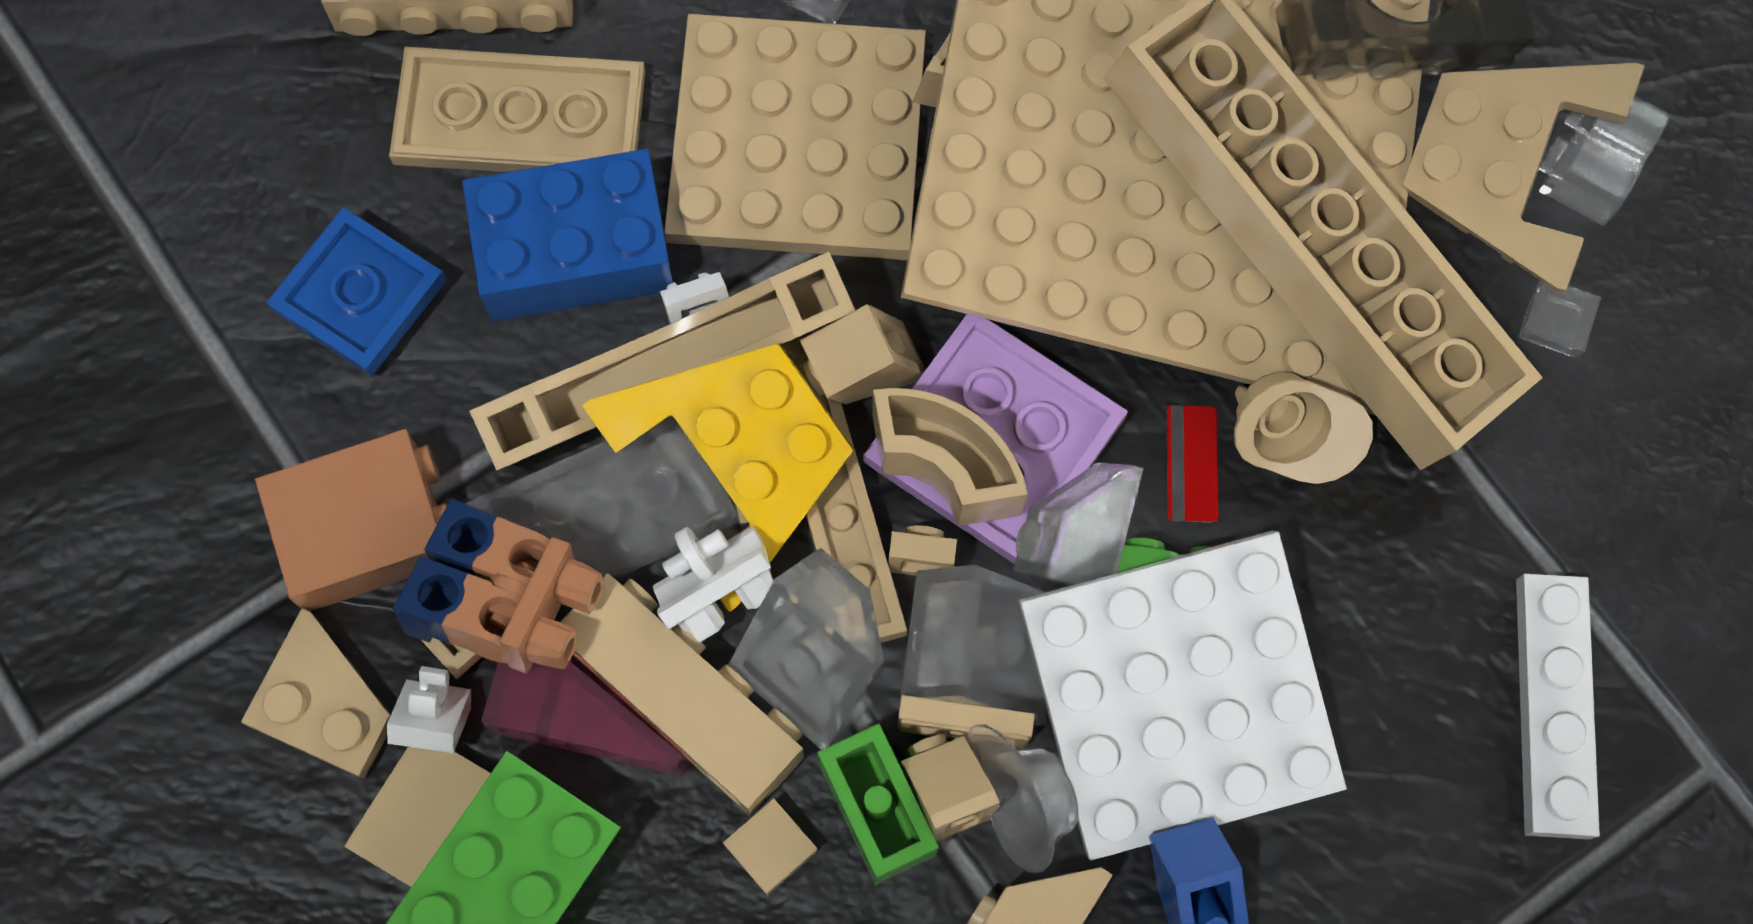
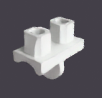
(706, 573)

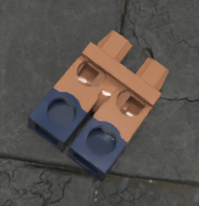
(497, 590)

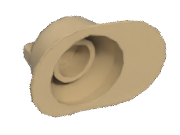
(1300, 428)

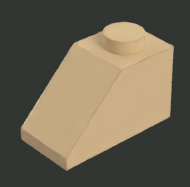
(861, 355)
(949, 785)
(1045, 901)

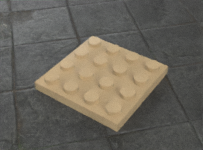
(796, 137)

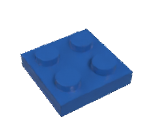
(356, 291)

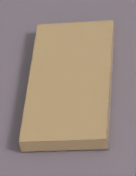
(512, 109)

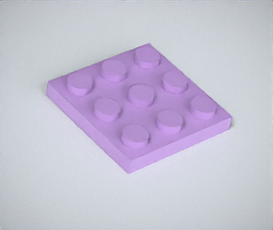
(1036, 407)

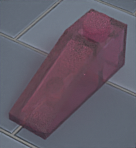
(574, 715)

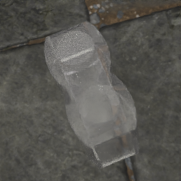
(1601, 160)

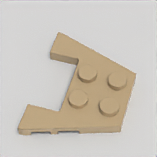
(1487, 147)

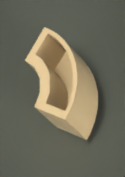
(949, 450)

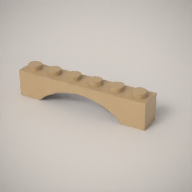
(754, 318)

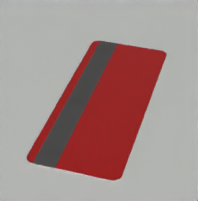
(1192, 463)

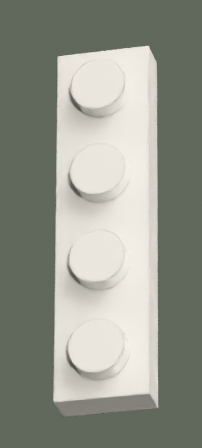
(1557, 707)

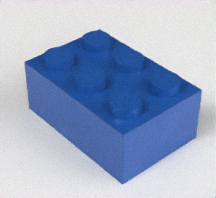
(567, 235)

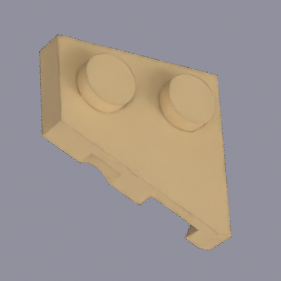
(319, 701)

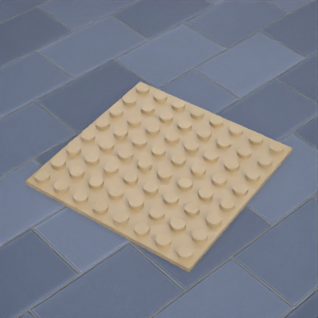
(1075, 224)

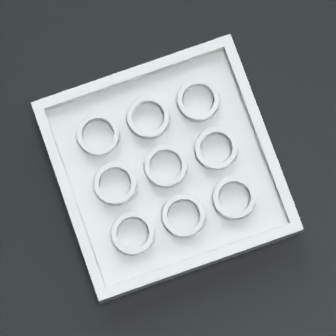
(1182, 693)

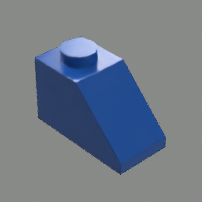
(1198, 875)

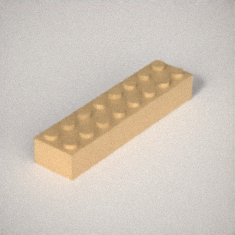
(1321, 228)

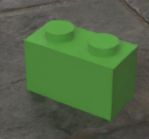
(877, 804)

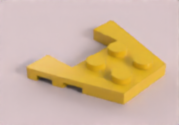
(752, 427)

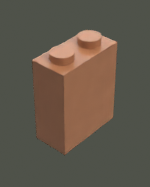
(351, 518)

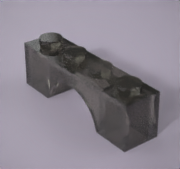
(1358, 37)

